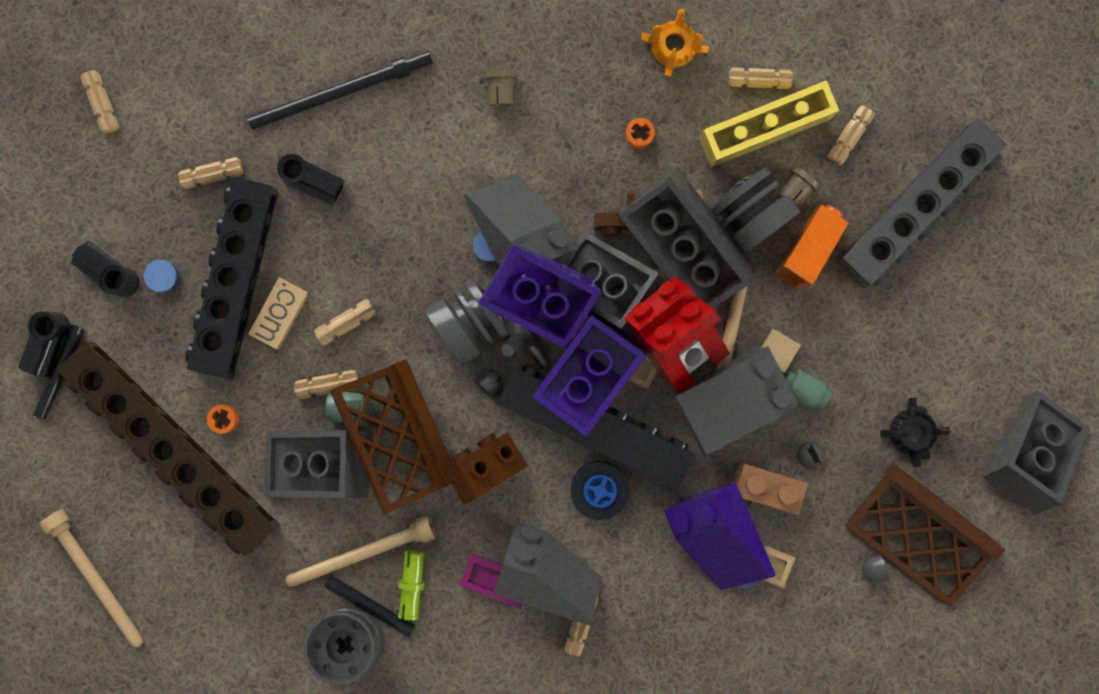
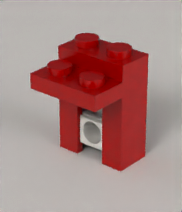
(677, 332)

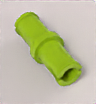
(411, 585)

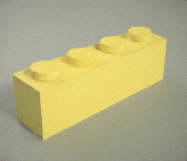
(768, 124)

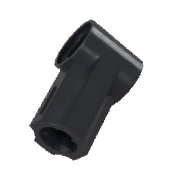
(311, 180)
(105, 270)
(42, 346)

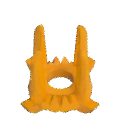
(674, 58)

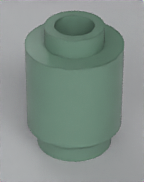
(808, 390)
(352, 400)

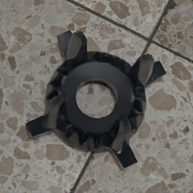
(898, 435)

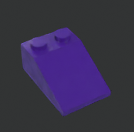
(541, 295)
(589, 375)
(720, 536)

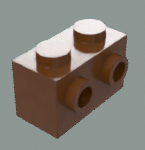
(485, 468)

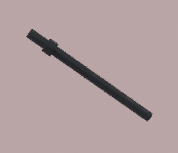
(400, 68)

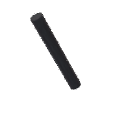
(55, 378)
(369, 605)

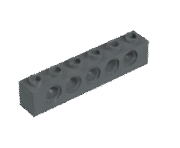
(975, 140)

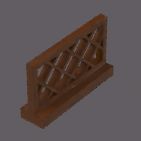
(415, 419)
(942, 513)

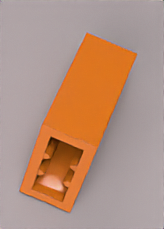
(811, 247)

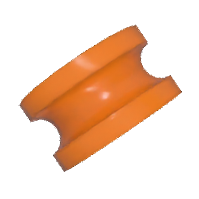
(640, 123)
(213, 422)

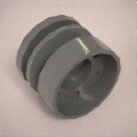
(755, 209)
(465, 322)
(325, 645)

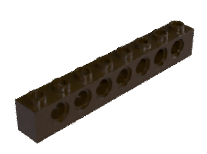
(78, 377)

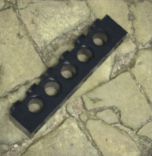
(239, 296)

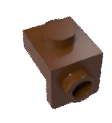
(611, 223)

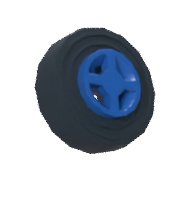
(605, 503)

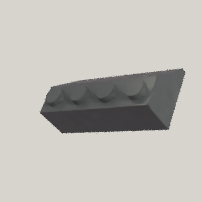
(688, 239)

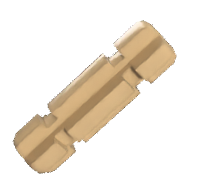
(760, 78)
(99, 101)
(850, 135)
(210, 173)
(345, 322)
(323, 384)
(578, 632)

